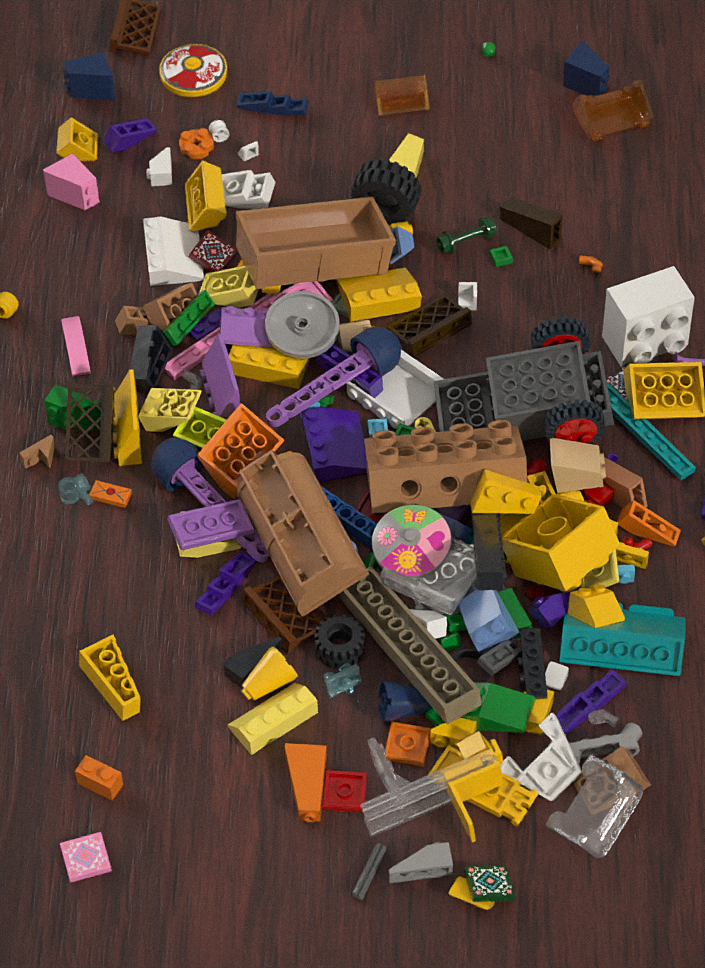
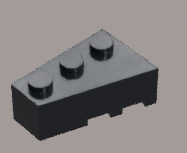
(149, 357)

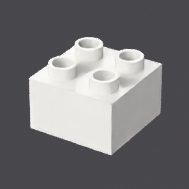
(648, 317)

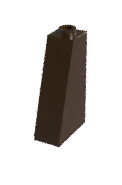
(534, 221)

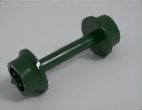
(486, 227)

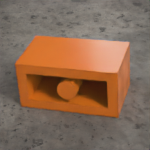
(99, 777)

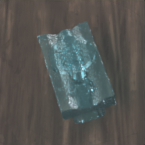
(343, 680)

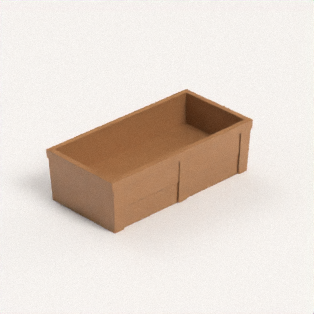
(314, 242)

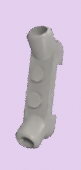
(607, 744)

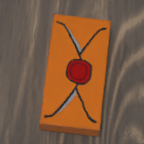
(110, 494)

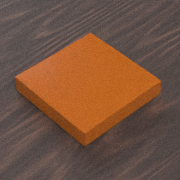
(407, 744)

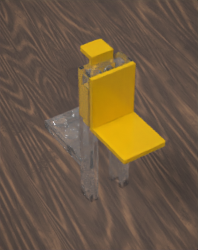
(410, 800)

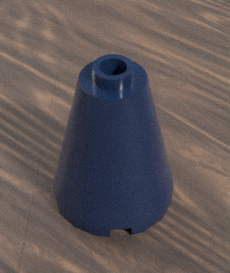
(400, 701)

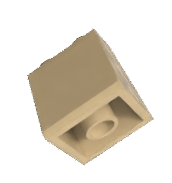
(576, 465)

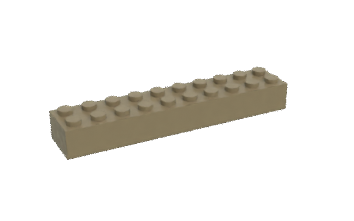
(411, 647)

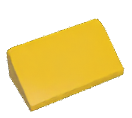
(461, 890)

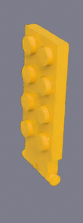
(502, 800)

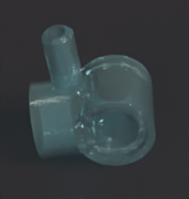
(73, 488)

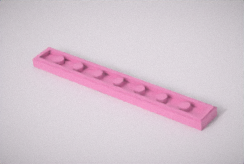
(197, 352)

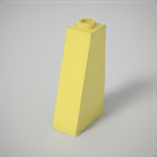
(410, 153)

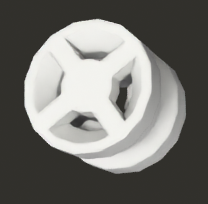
(218, 131)

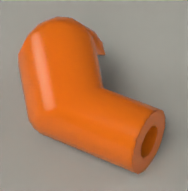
(591, 261)

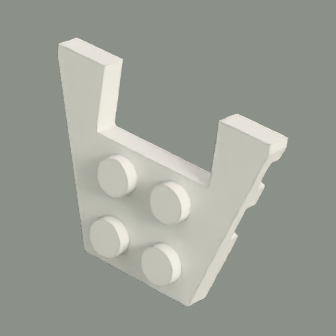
(552, 768)

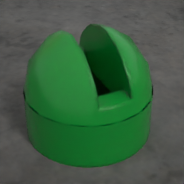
(488, 49)

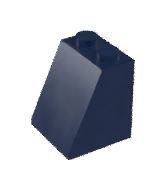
(586, 72)
(89, 78)

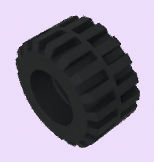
(338, 628)

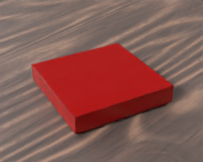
(344, 791)

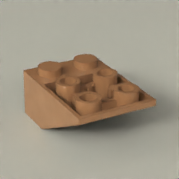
(623, 761)

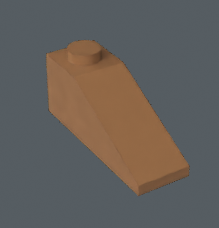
(130, 319)

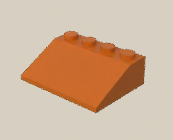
(235, 446)

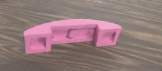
(75, 346)

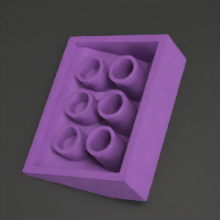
(220, 380)

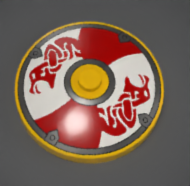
(193, 70)

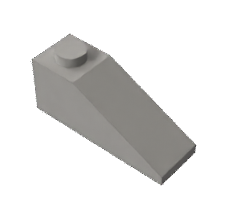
(428, 862)

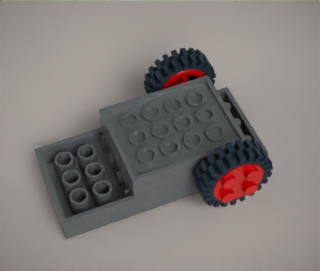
(541, 390)

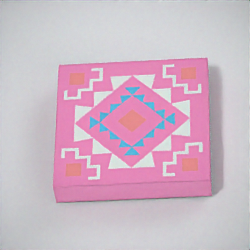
(85, 857)

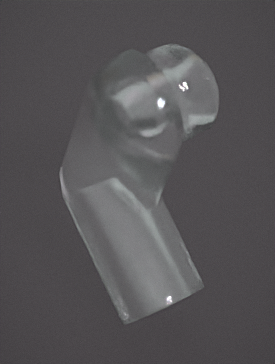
(193, 378)
(603, 716)

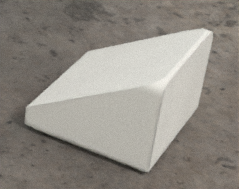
(249, 151)
(556, 675)

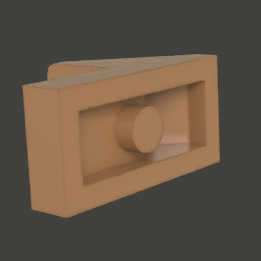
(41, 450)

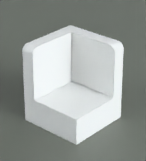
(467, 295)

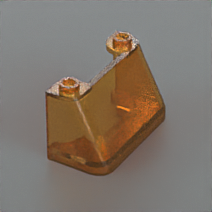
(613, 111)

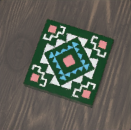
(489, 883)

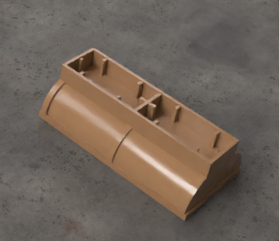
(299, 529)

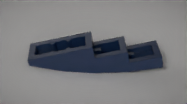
(272, 104)

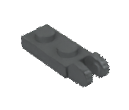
(499, 656)

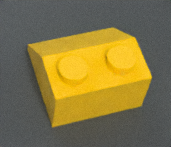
(77, 140)
(595, 606)

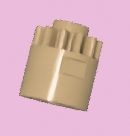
(350, 330)

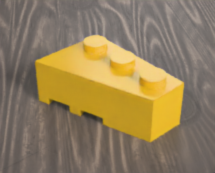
(504, 495)

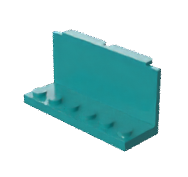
(644, 642)

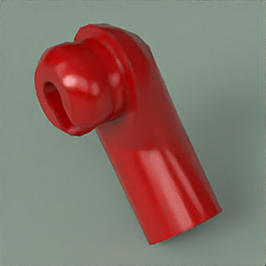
(644, 544)

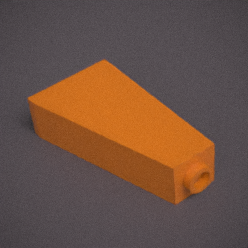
(307, 776)

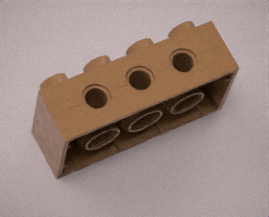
(439, 466)

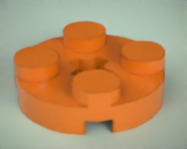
(199, 136)

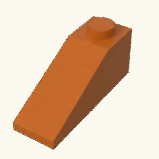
(645, 523)

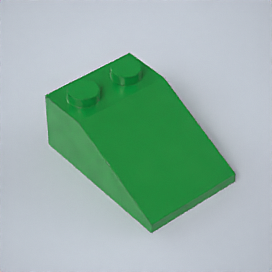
(57, 409)
(501, 709)

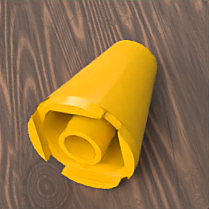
(268, 675)

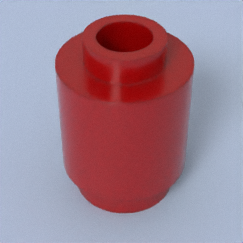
(537, 466)

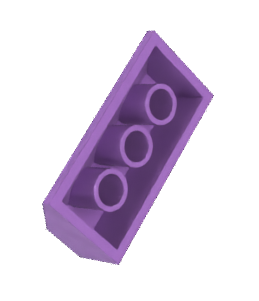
(244, 326)

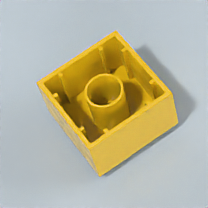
(560, 542)

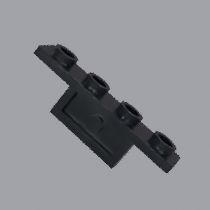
(532, 664)

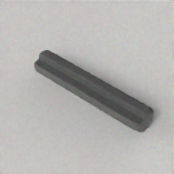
(369, 871)

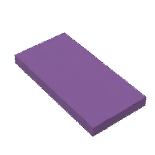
(210, 524)

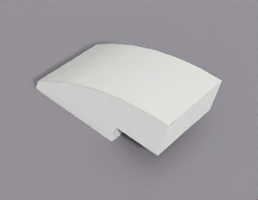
(247, 190)

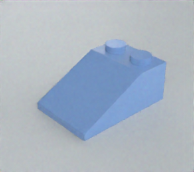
(487, 619)

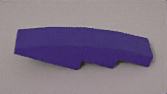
(226, 583)
(590, 700)

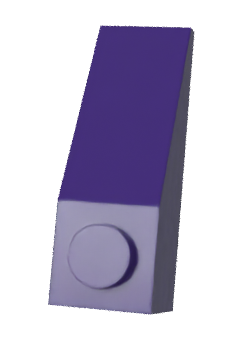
(124, 135)
(551, 608)

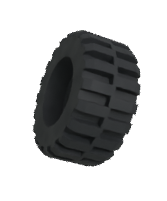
(391, 187)

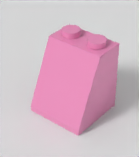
(71, 183)

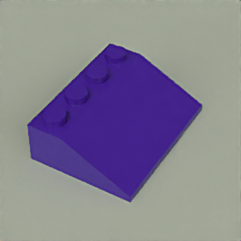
(334, 442)

